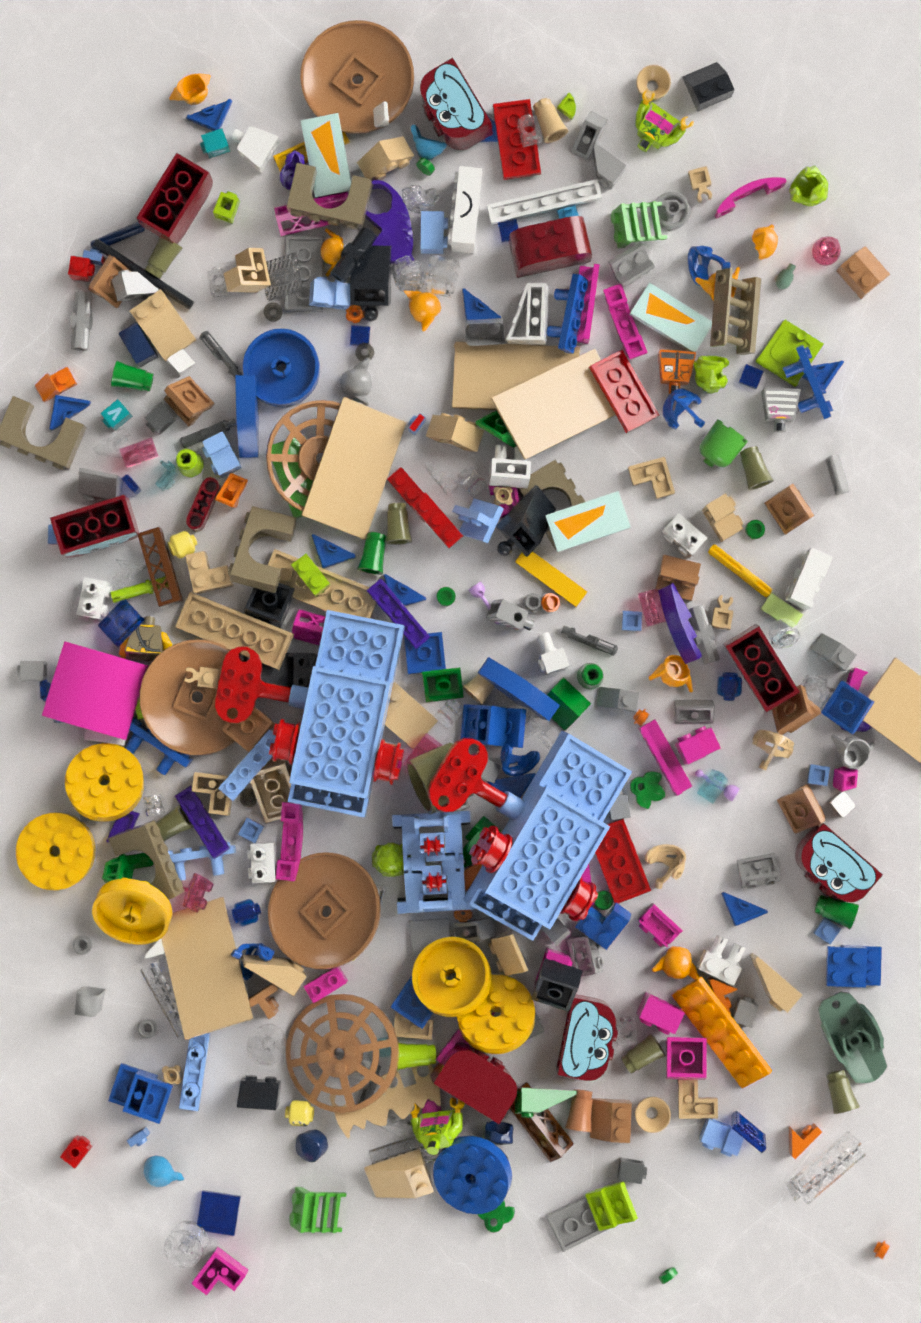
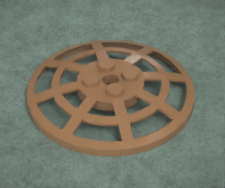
(307, 453)
(352, 1050)

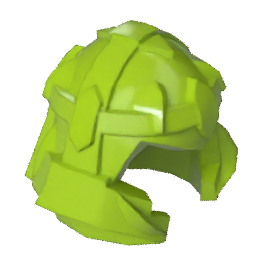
(809, 187)
(709, 373)
(389, 859)

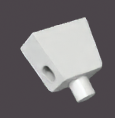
(256, 146)

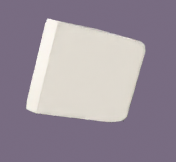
(381, 116)
(181, 361)
(841, 804)
(156, 950)

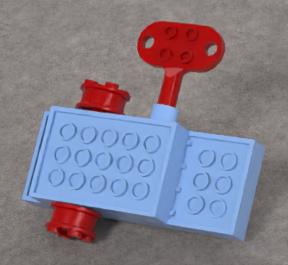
(344, 716)
(551, 834)

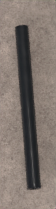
(133, 267)

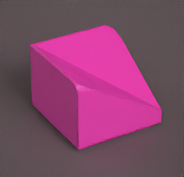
(855, 677)
(845, 778)

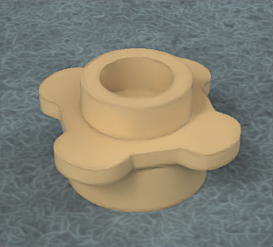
(506, 500)
(175, 1070)

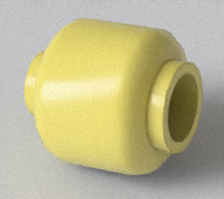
(182, 544)
(299, 1113)

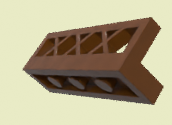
(167, 564)
(546, 1140)

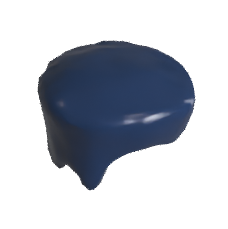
(499, 1133)
(311, 1145)

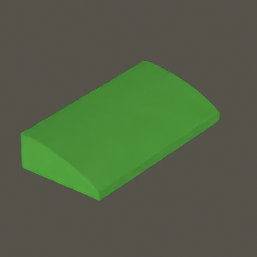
(295, 471)

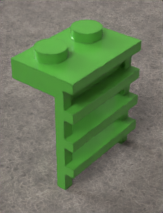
(627, 226)
(306, 1207)

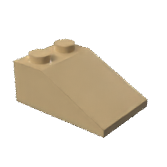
(162, 325)
(407, 717)
(272, 788)
(508, 953)
(279, 971)
(781, 993)
(400, 1176)

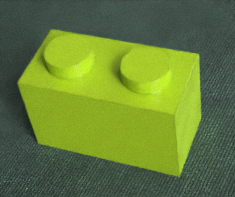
(311, 575)

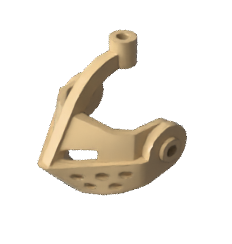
(763, 736)
(659, 854)

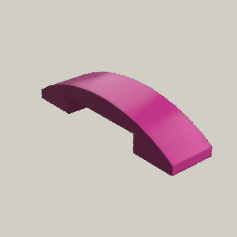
(769, 184)
(623, 322)
(291, 841)

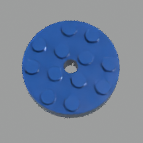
(286, 348)
(490, 1175)

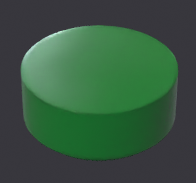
(425, 166)
(755, 529)
(446, 596)
(604, 900)
(667, 1275)

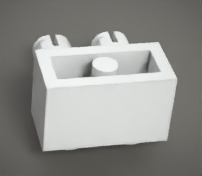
(509, 472)
(683, 535)
(94, 598)
(551, 658)
(262, 862)
(715, 965)

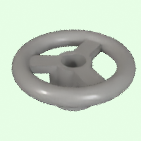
(678, 207)

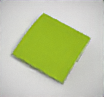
(611, 1206)

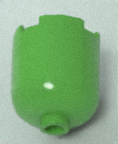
(721, 445)

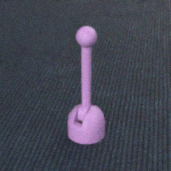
(478, 591)
(729, 792)

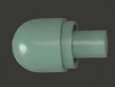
(785, 277)

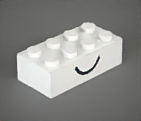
(466, 206)

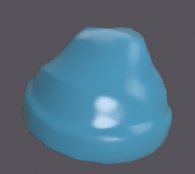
(426, 147)
(160, 1172)

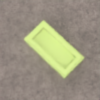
(779, 609)

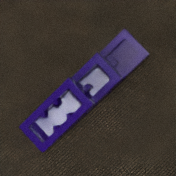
(677, 618)

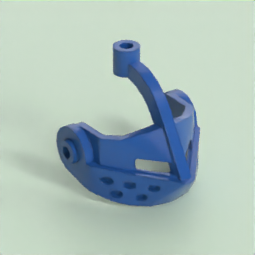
(701, 271)
(671, 416)
(525, 762)
(261, 950)

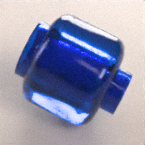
(729, 686)
(245, 912)

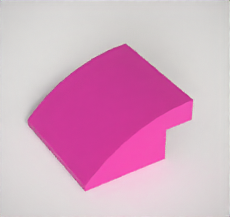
(94, 690)

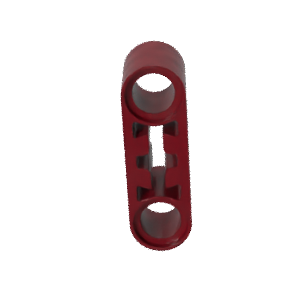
(201, 498)

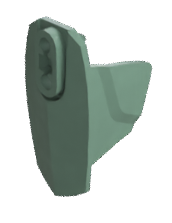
(856, 1042)

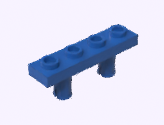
(572, 316)
(805, 366)
(141, 733)

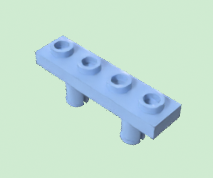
(248, 767)
(187, 854)
(194, 1072)

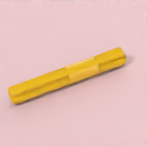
(740, 570)

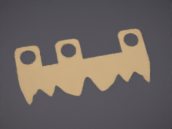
(398, 1099)

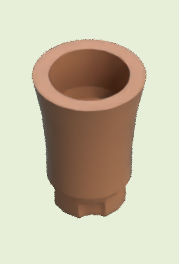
(580, 1111)

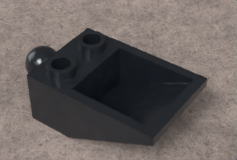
(372, 277)
(525, 523)
(291, 670)

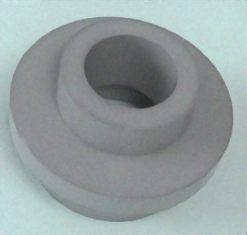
(532, 608)
(76, 944)
(141, 1030)

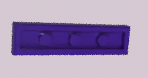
(398, 613)
(202, 822)

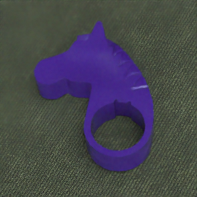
(394, 225)

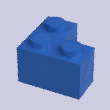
(604, 928)

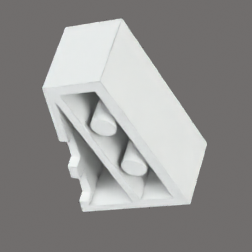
(531, 319)
(808, 578)

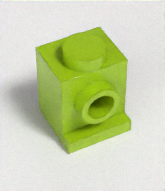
(226, 199)

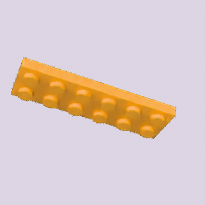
(721, 1032)

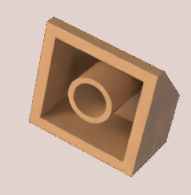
(862, 272)
(611, 1120)

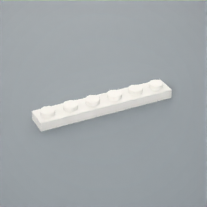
(544, 201)

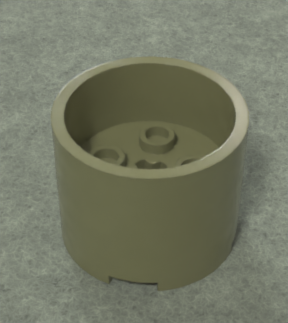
(421, 771)

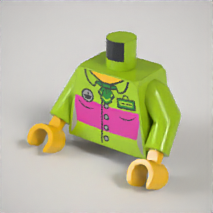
(657, 126)
(439, 1128)

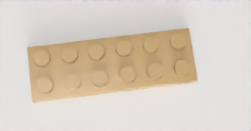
(342, 596)
(234, 629)

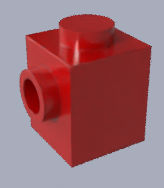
(81, 269)
(76, 1151)

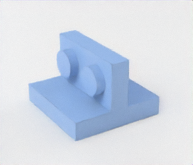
(479, 519)

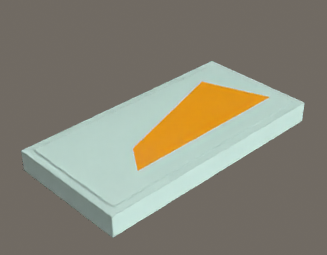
(327, 153)
(671, 318)
(587, 521)

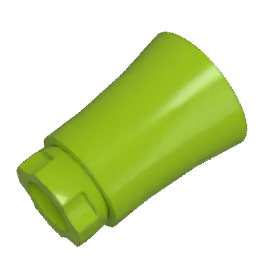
(194, 467)
(416, 1055)

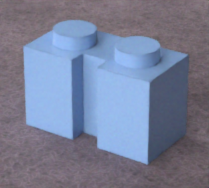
(432, 232)
(329, 294)
(221, 454)
(721, 1136)

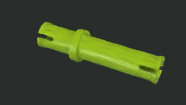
(136, 590)

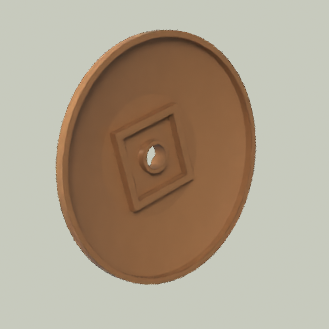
(353, 51)
(168, 701)
(298, 905)

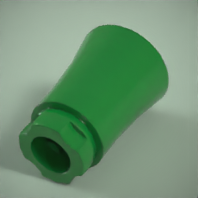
(131, 377)
(373, 554)
(583, 677)
(837, 910)

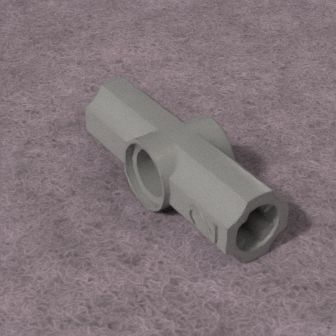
(81, 321)
(705, 635)

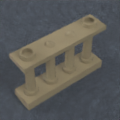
(748, 312)

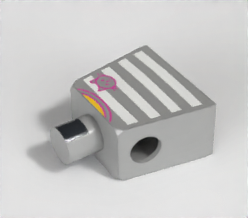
(780, 406)
(509, 615)

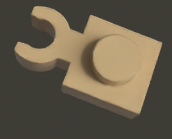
(700, 181)
(722, 616)
(205, 677)

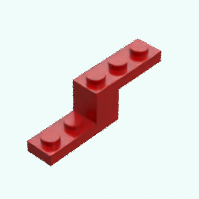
(425, 507)

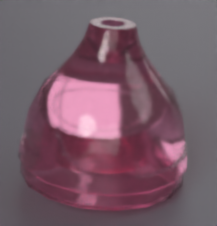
(826, 250)

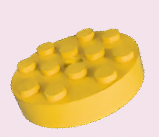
(106, 801)
(75, 846)
(141, 924)
(453, 996)
(507, 1030)

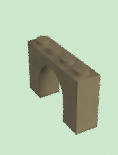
(350, 213)
(59, 452)
(553, 477)
(260, 524)
(149, 840)

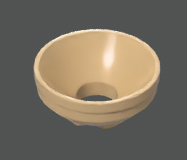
(656, 74)
(655, 1124)

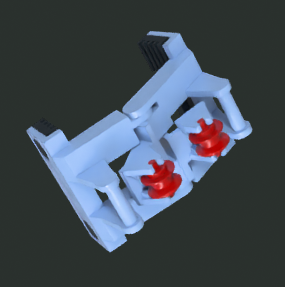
(425, 879)

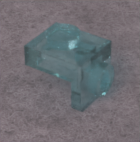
(167, 479)
(713, 786)

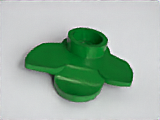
(650, 789)
(501, 1214)

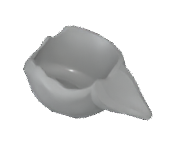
(357, 382)
(853, 751)

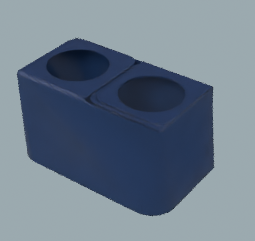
(138, 344)

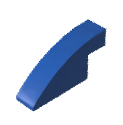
(247, 416)
(518, 689)

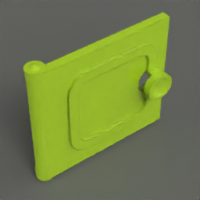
(782, 350)

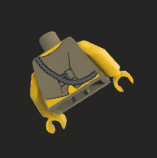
(145, 642)

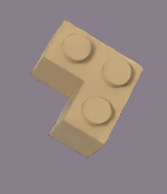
(385, 157)
(250, 273)
(455, 431)
(721, 517)
(204, 578)
(209, 784)

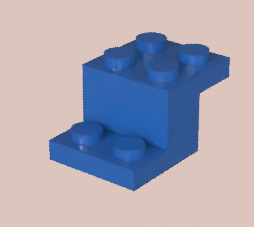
(494, 725)
(853, 966)
(140, 1093)

